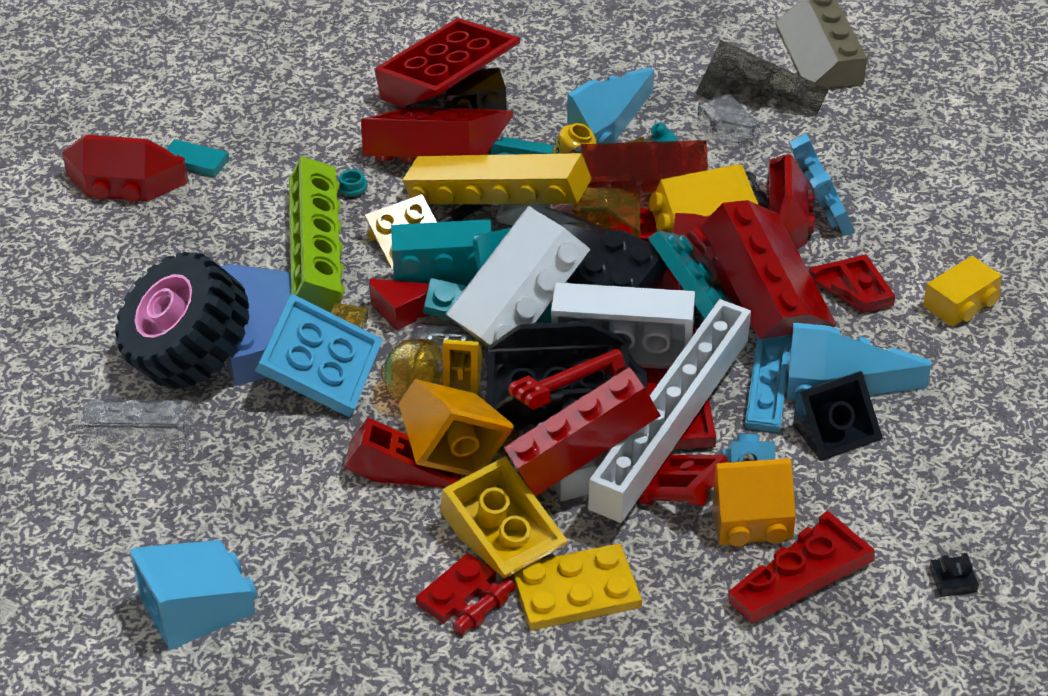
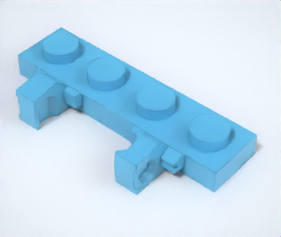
(821, 184)

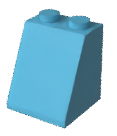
(192, 589)

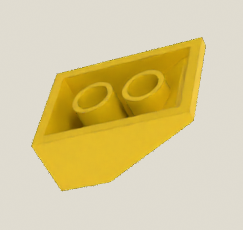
(500, 518)

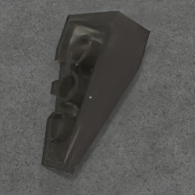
(759, 83)

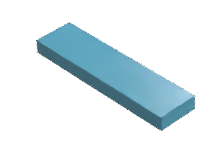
(768, 384)

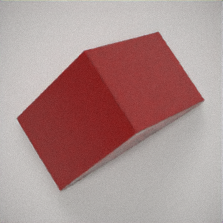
(398, 301)

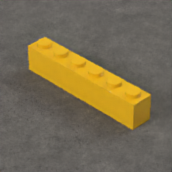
(499, 179)

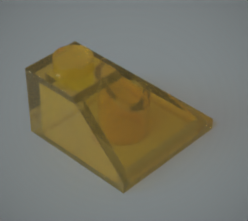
(610, 209)

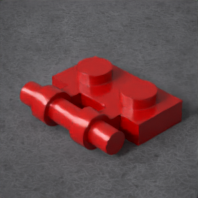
(460, 585)

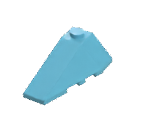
(610, 104)
(823, 355)

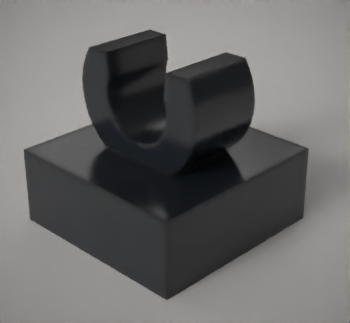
(954, 575)

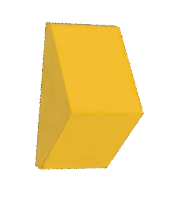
(462, 365)

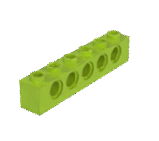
(315, 234)

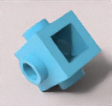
(749, 444)

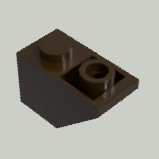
(479, 91)

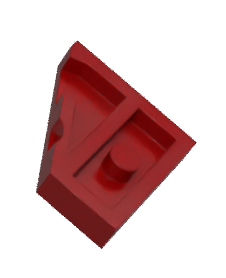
(854, 282)

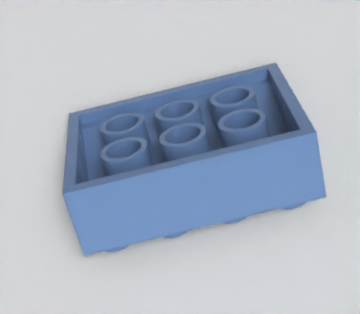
(267, 296)

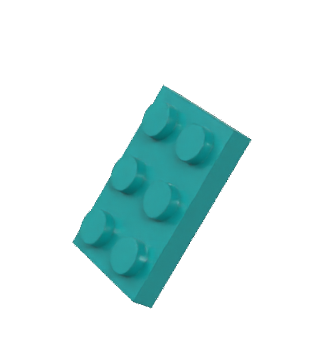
(691, 275)

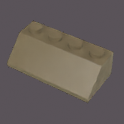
(823, 44)

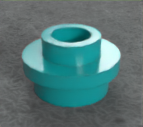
(352, 183)

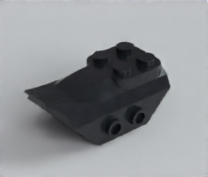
(613, 256)
(544, 351)

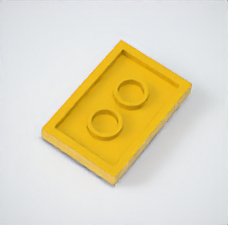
(576, 587)

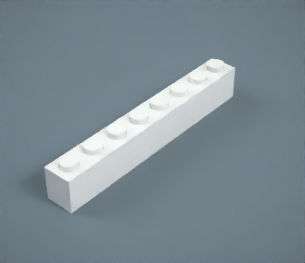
(678, 399)

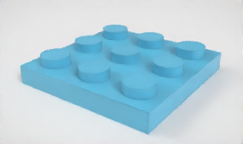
(319, 355)

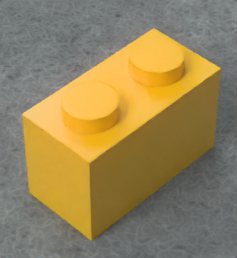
(962, 291)

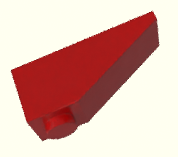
(387, 457)

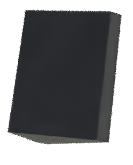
(836, 416)

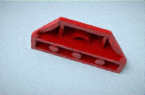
(123, 168)
(790, 198)

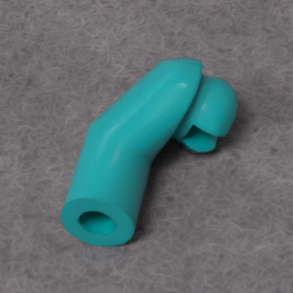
(661, 133)

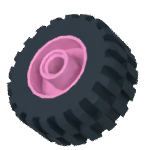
(182, 320)

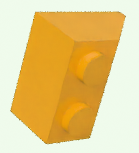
(754, 502)

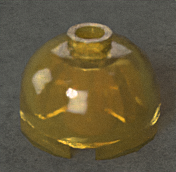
(411, 361)

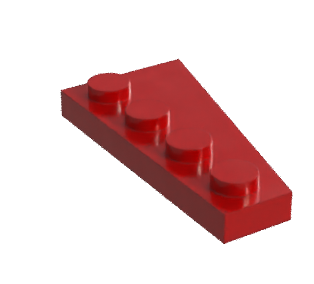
(808, 565)

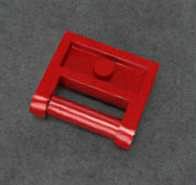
(683, 479)

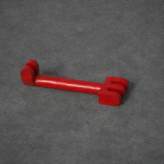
(537, 394)

